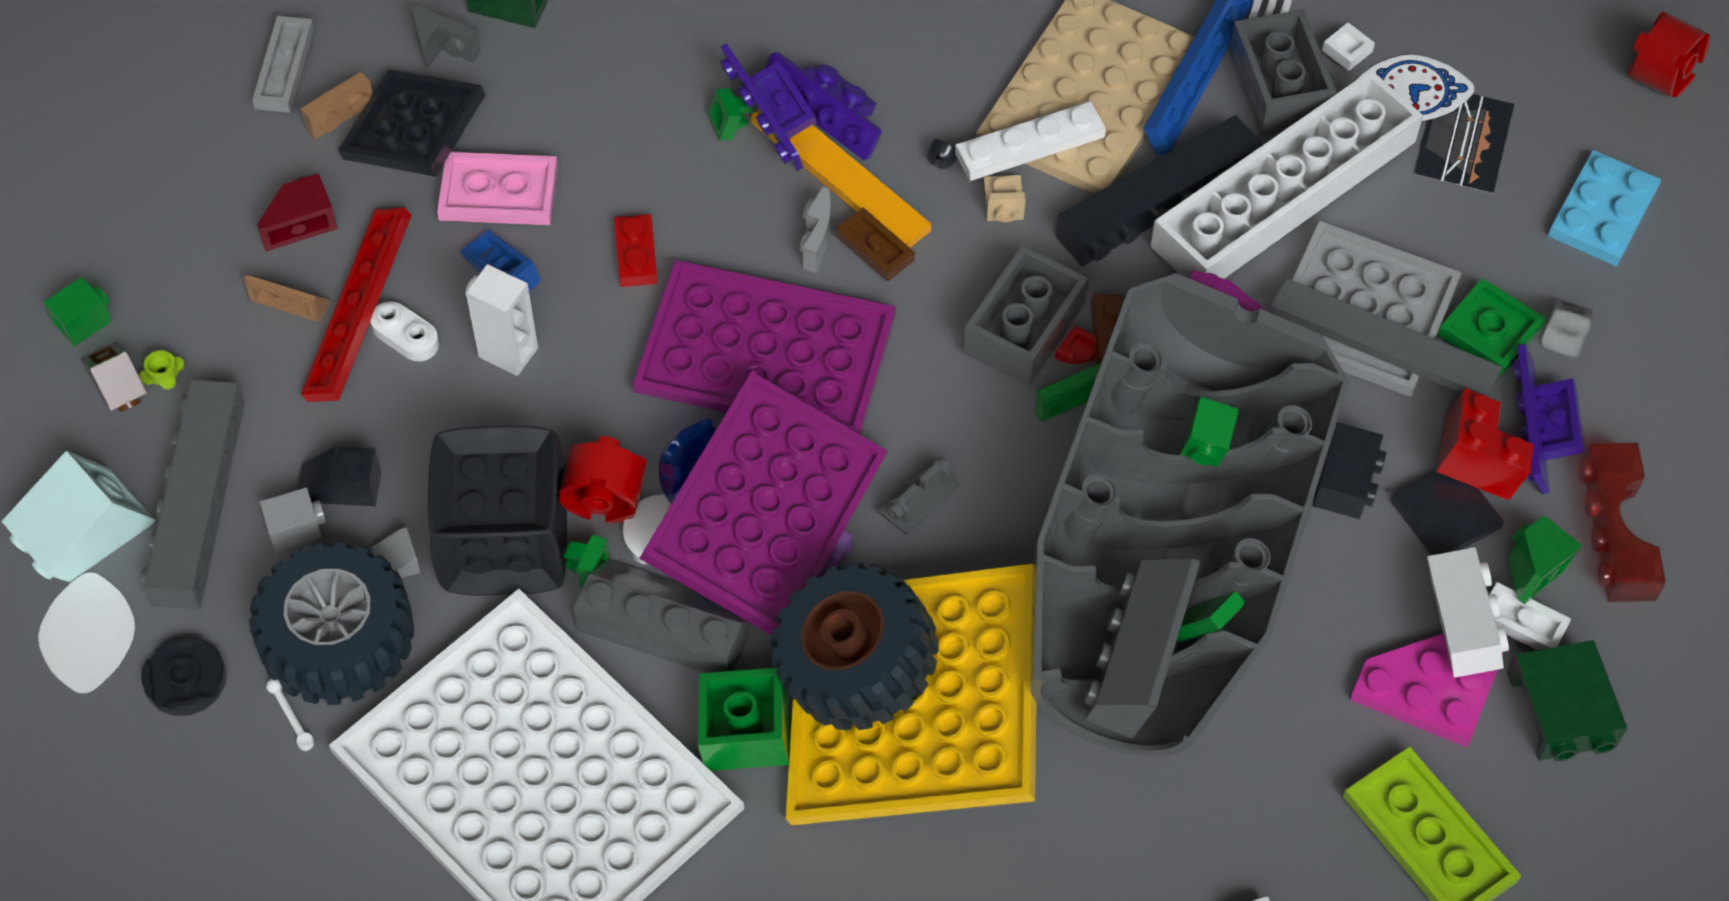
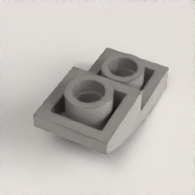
(818, 226)

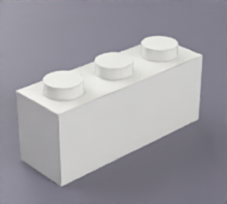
(502, 319)
(1467, 612)

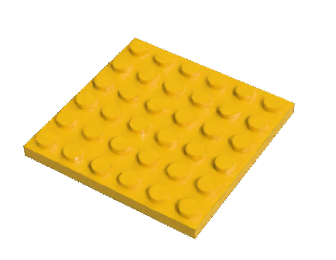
(961, 739)

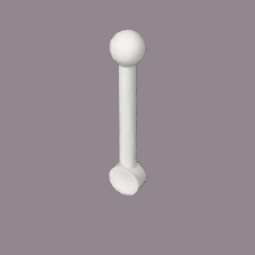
(304, 739)

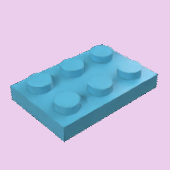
(1604, 208)

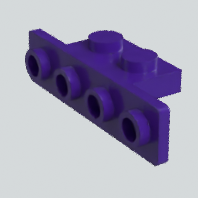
(777, 101)
(836, 105)
(1551, 418)

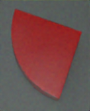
(1077, 347)

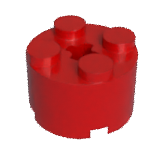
(1669, 55)
(602, 480)

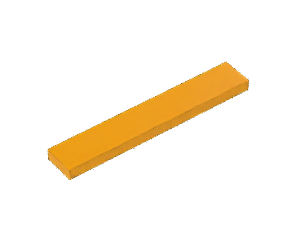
(855, 184)

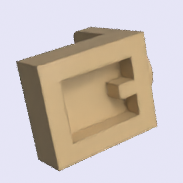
(1004, 198)

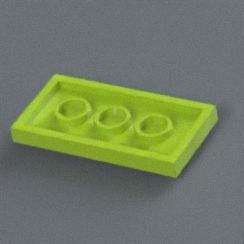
(1430, 832)

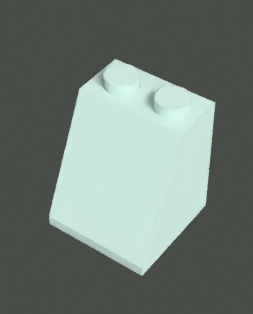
(75, 517)

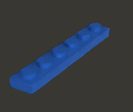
(1194, 74)

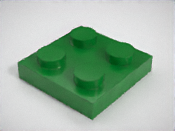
(1491, 325)

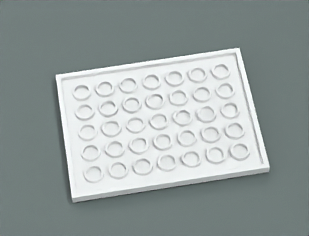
(535, 769)

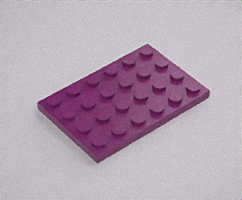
(802, 339)
(764, 503)

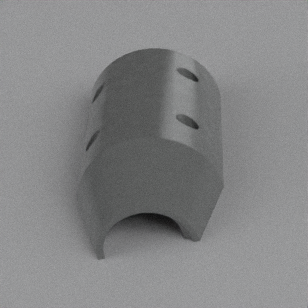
(1138, 499)

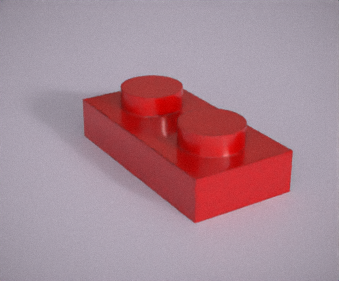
(635, 250)

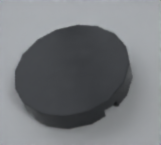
(184, 676)

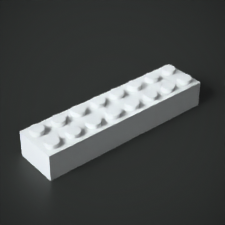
(1287, 179)

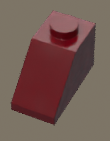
(297, 213)

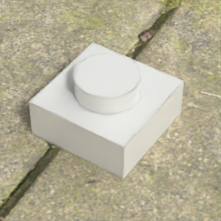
(1348, 46)

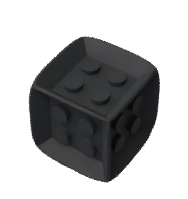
(497, 510)

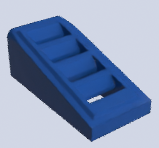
(519, 265)

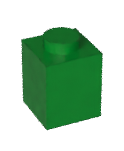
(78, 310)
(1209, 432)

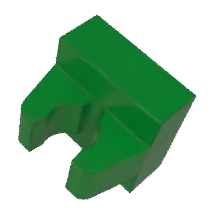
(727, 114)
(586, 557)

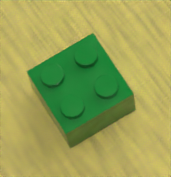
(743, 719)

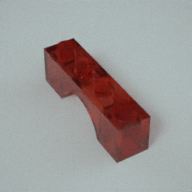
(1627, 566)

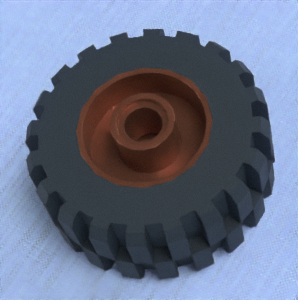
(854, 646)

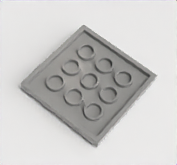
(1383, 283)

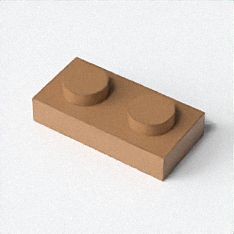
(337, 105)

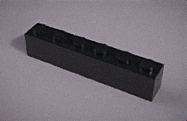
(1136, 201)

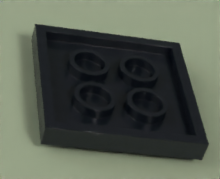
(412, 122)

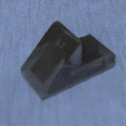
(1567, 327)

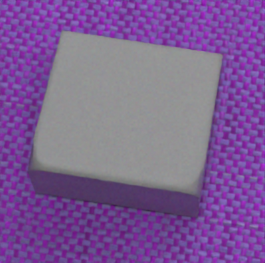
(399, 552)

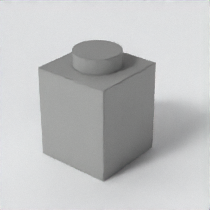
(293, 520)

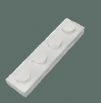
(1030, 141)

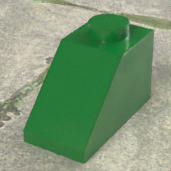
(1539, 556)

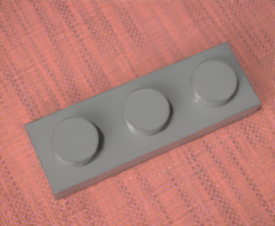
(283, 64)

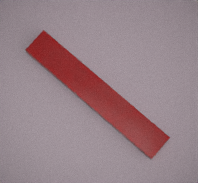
(356, 305)

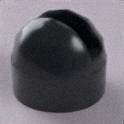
(942, 151)

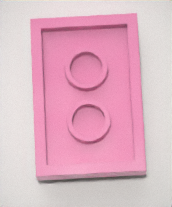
(498, 188)

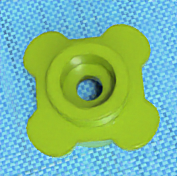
(158, 361)

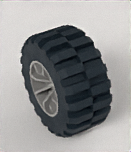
(332, 622)

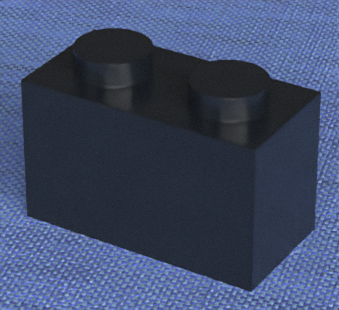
(1349, 471)

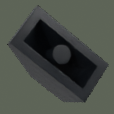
(342, 476)

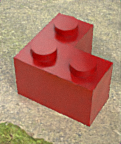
(1479, 452)

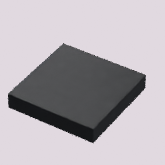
(1446, 513)

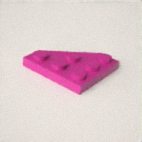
(1421, 690)

